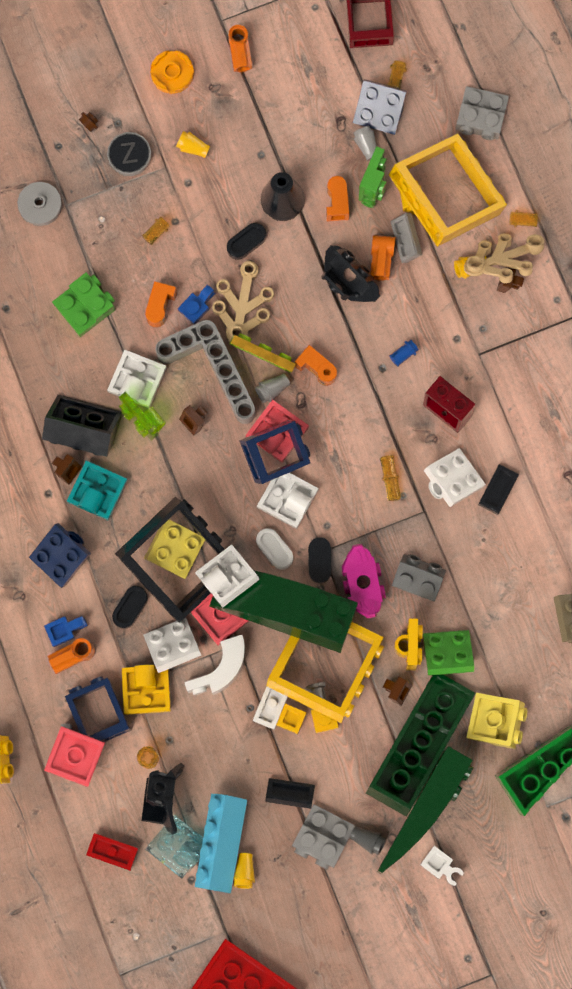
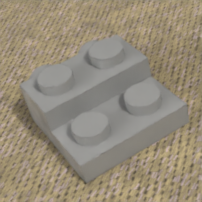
(481, 113)
(322, 837)

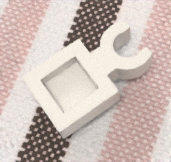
(438, 864)

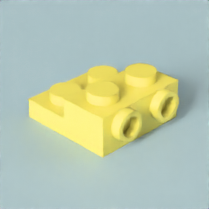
(497, 720)

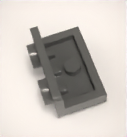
(419, 577)

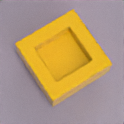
(291, 719)
(322, 722)

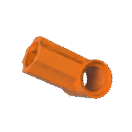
(240, 49)
(382, 252)
(69, 655)

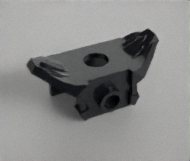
(361, 289)
(159, 798)

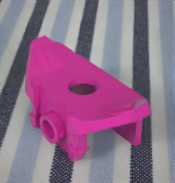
(361, 563)

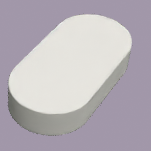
(274, 549)

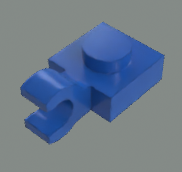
(195, 307)
(62, 631)

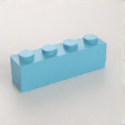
(220, 843)

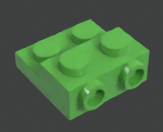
(373, 184)
(84, 304)

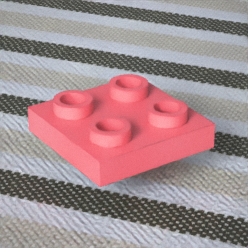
(280, 444)

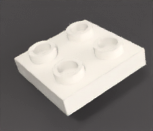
(137, 377)
(453, 478)
(288, 499)
(227, 575)
(172, 645)

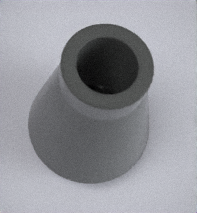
(368, 839)

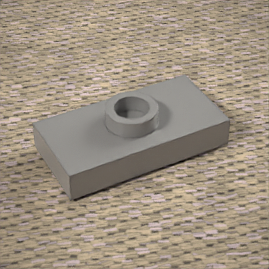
(406, 238)

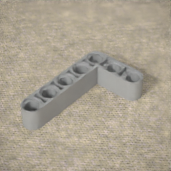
(217, 363)

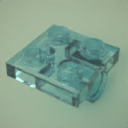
(179, 850)

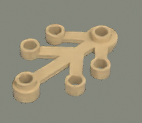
(478, 265)
(242, 306)

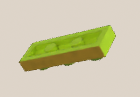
(263, 352)

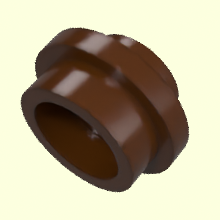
(89, 121)

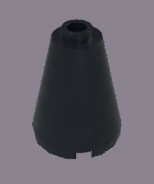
(282, 197)

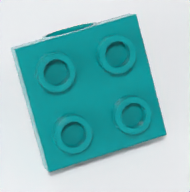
(97, 490)

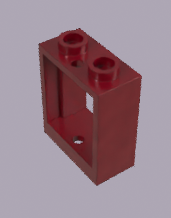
(370, 38)
(445, 397)

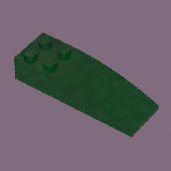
(294, 610)
(420, 743)
(434, 798)

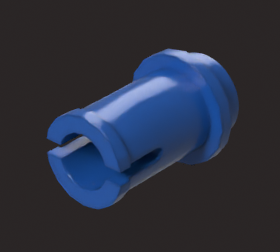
(404, 352)

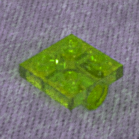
(146, 422)

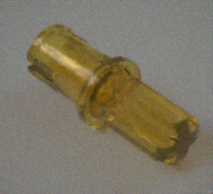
(390, 478)

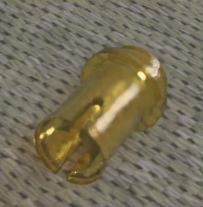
(397, 73)
(523, 219)
(156, 230)

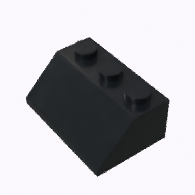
(81, 425)

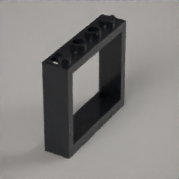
(200, 592)

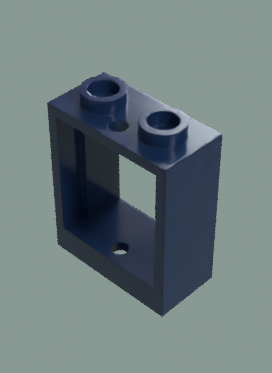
(254, 458)
(96, 684)

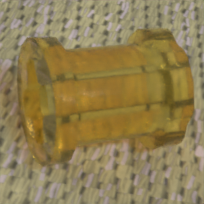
(141, 754)

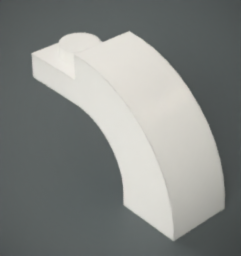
(226, 672)

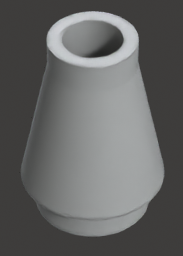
(366, 141)
(271, 388)

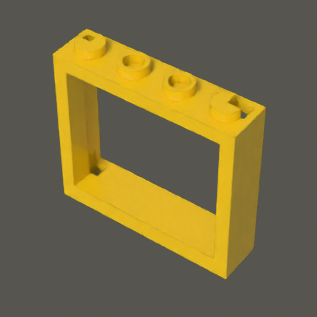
(423, 208)
(321, 705)

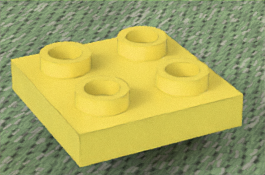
(174, 548)

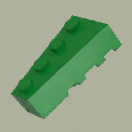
(536, 771)

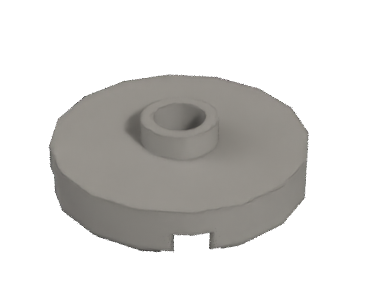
(44, 213)

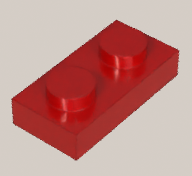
(112, 851)

